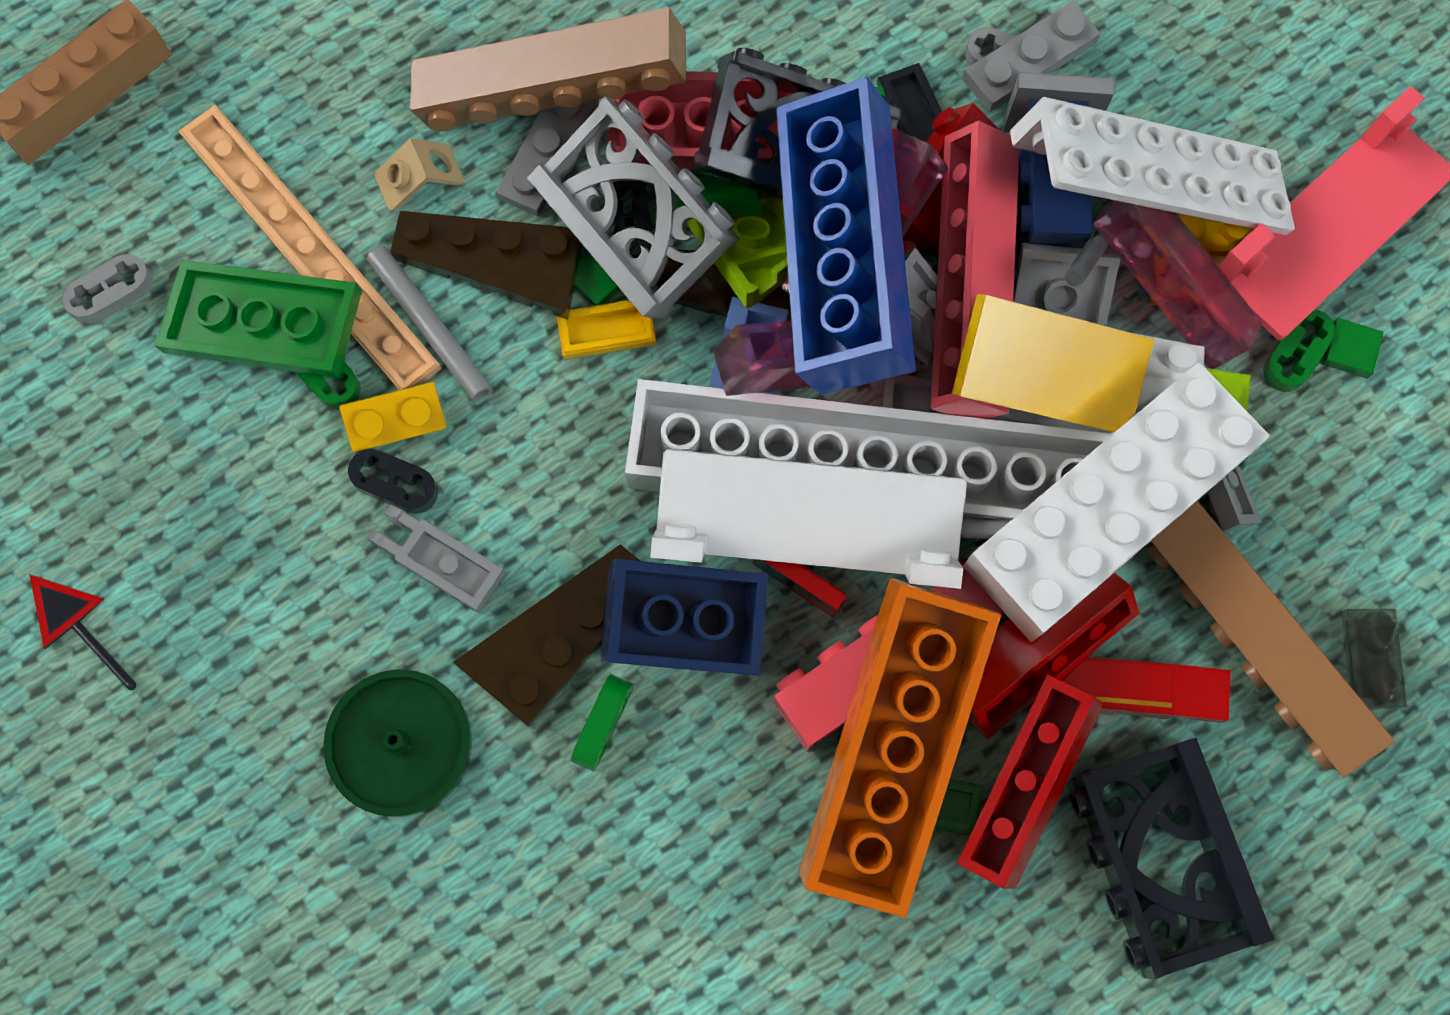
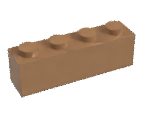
(79, 81)

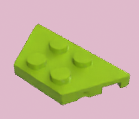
(759, 258)

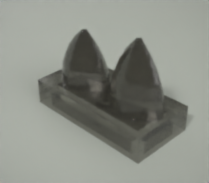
(1374, 657)

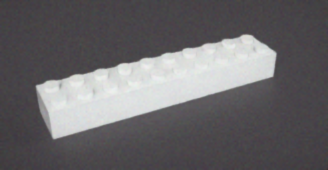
(1000, 460)

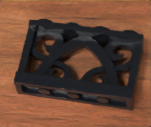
(741, 161)
(1234, 892)

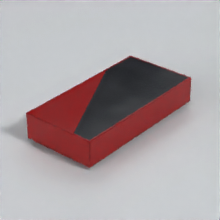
(805, 584)

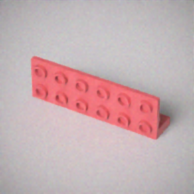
(1338, 220)

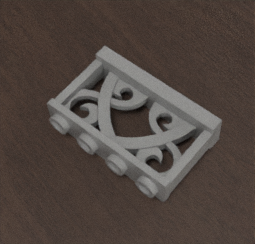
(573, 197)

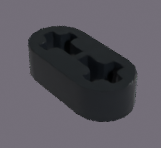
(640, 216)
(389, 491)

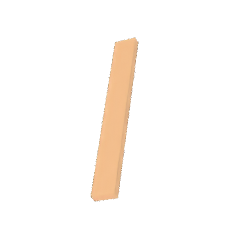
(307, 244)

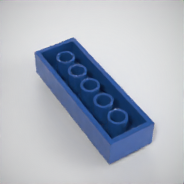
(844, 239)

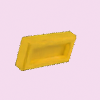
(604, 330)

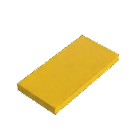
(1051, 364)

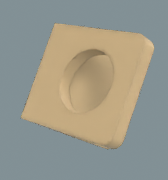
(412, 168)

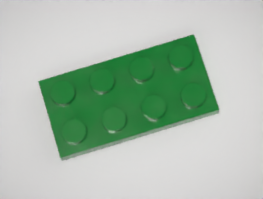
(259, 318)

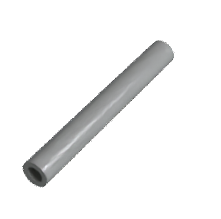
(429, 323)

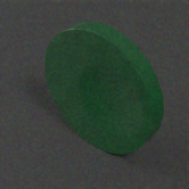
(397, 743)

